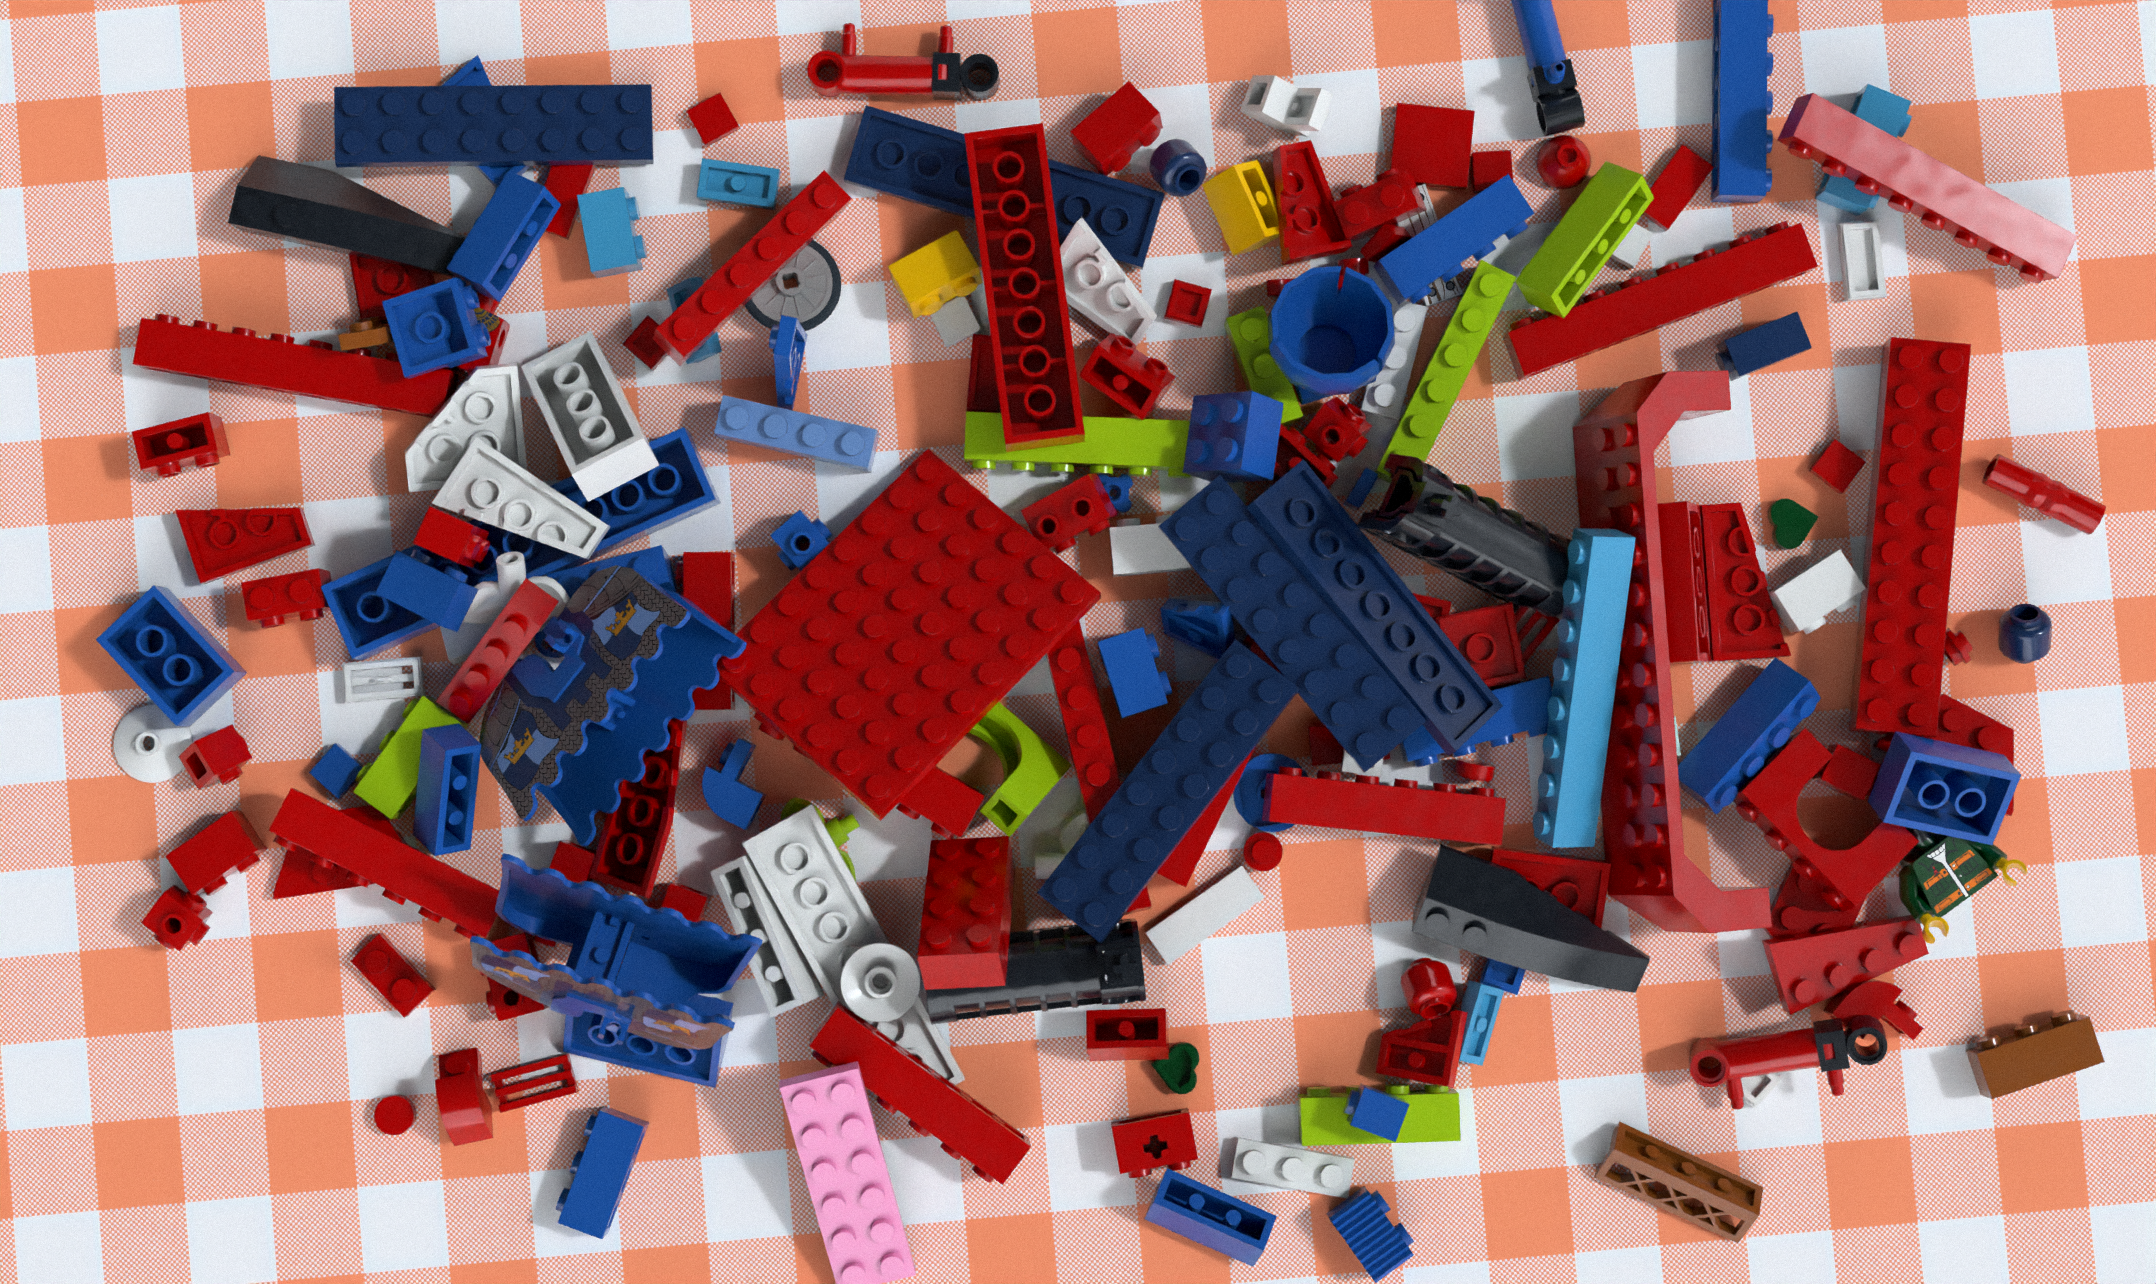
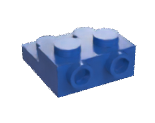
(436, 327)

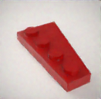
(1737, 594)
(1833, 961)

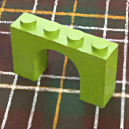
(1028, 767)

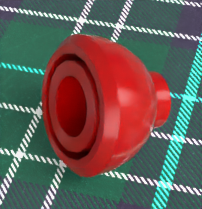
(1563, 161)

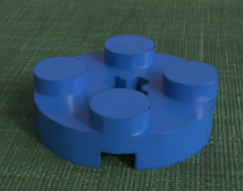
(1247, 792)

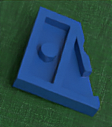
(1199, 624)

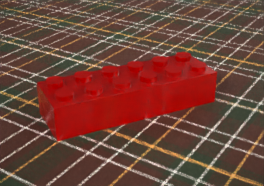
(937, 796)

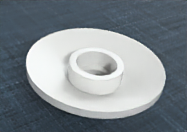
(170, 741)
(876, 1002)

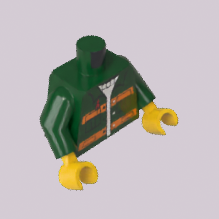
(1946, 872)

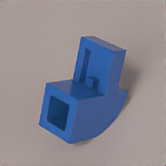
(725, 793)

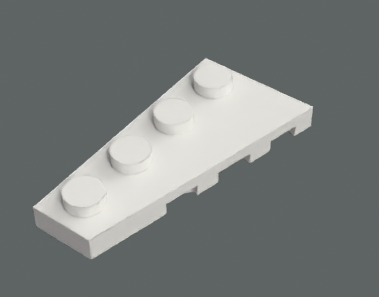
(511, 498)

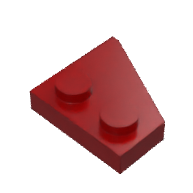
(1424, 1051)

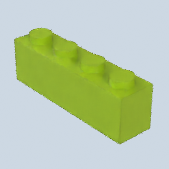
(1584, 239)
(1429, 1118)

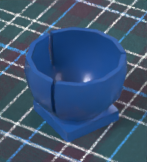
(1330, 336)

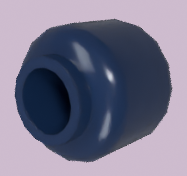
(1178, 167)
(2025, 633)

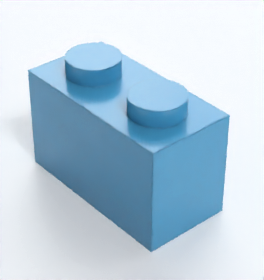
(611, 232)

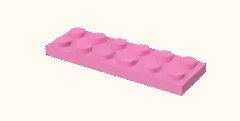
(847, 1175)

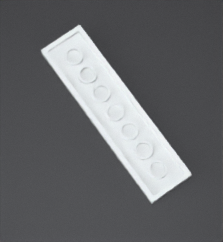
(834, 921)

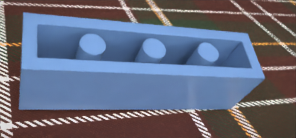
(797, 433)

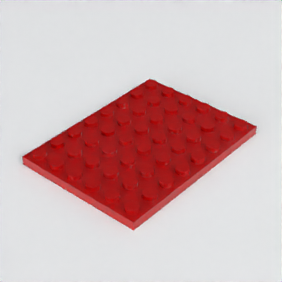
(905, 633)

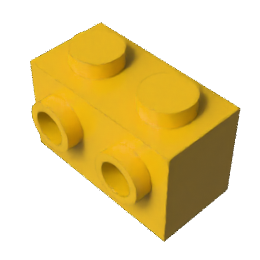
(1243, 207)
(935, 274)

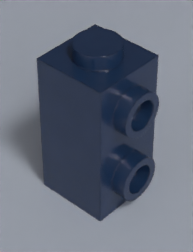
(1762, 346)

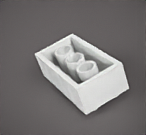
(589, 416)

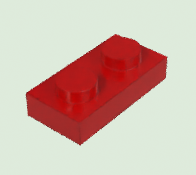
(393, 975)

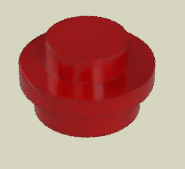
(1957, 647)
(1262, 851)

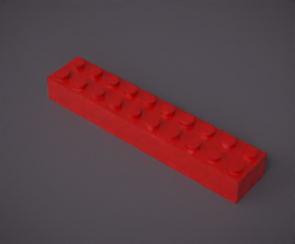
(1910, 537)

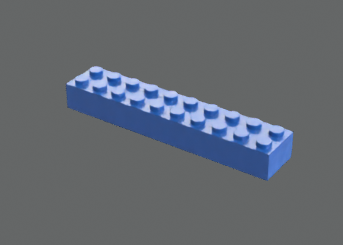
(632, 510)

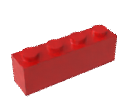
(710, 584)
(497, 651)

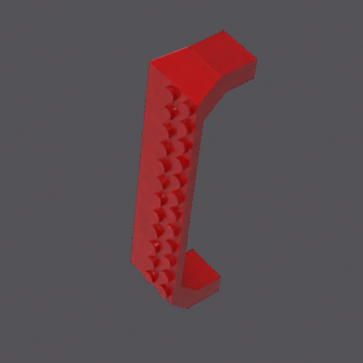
(1641, 768)

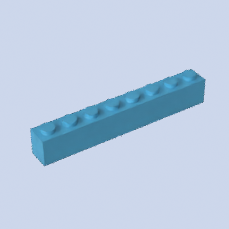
(1583, 687)

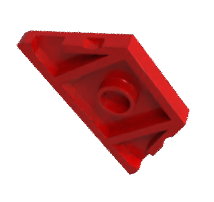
(1967, 728)
(304, 877)
(1802, 909)

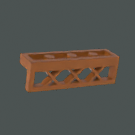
(1685, 1179)

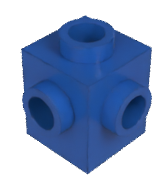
(792, 532)

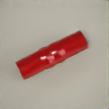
(2043, 494)

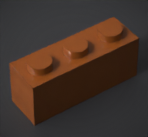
(2034, 1054)

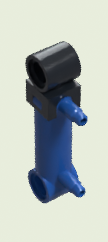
(1550, 74)

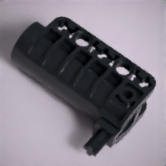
(1470, 536)
(1052, 972)

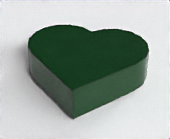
(1790, 523)
(1179, 1068)

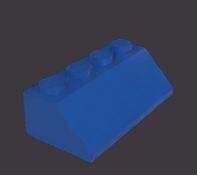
(648, 1055)

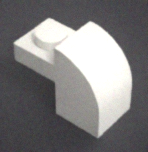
(1285, 105)

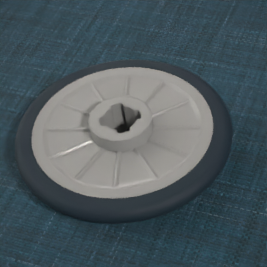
(813, 298)

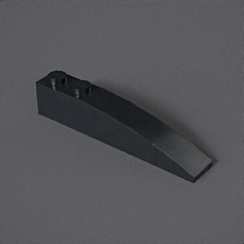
(337, 215)
(1515, 923)

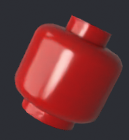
(1428, 988)

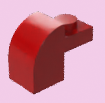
(1876, 1000)
(462, 1099)

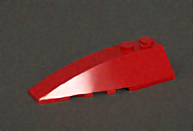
(640, 827)

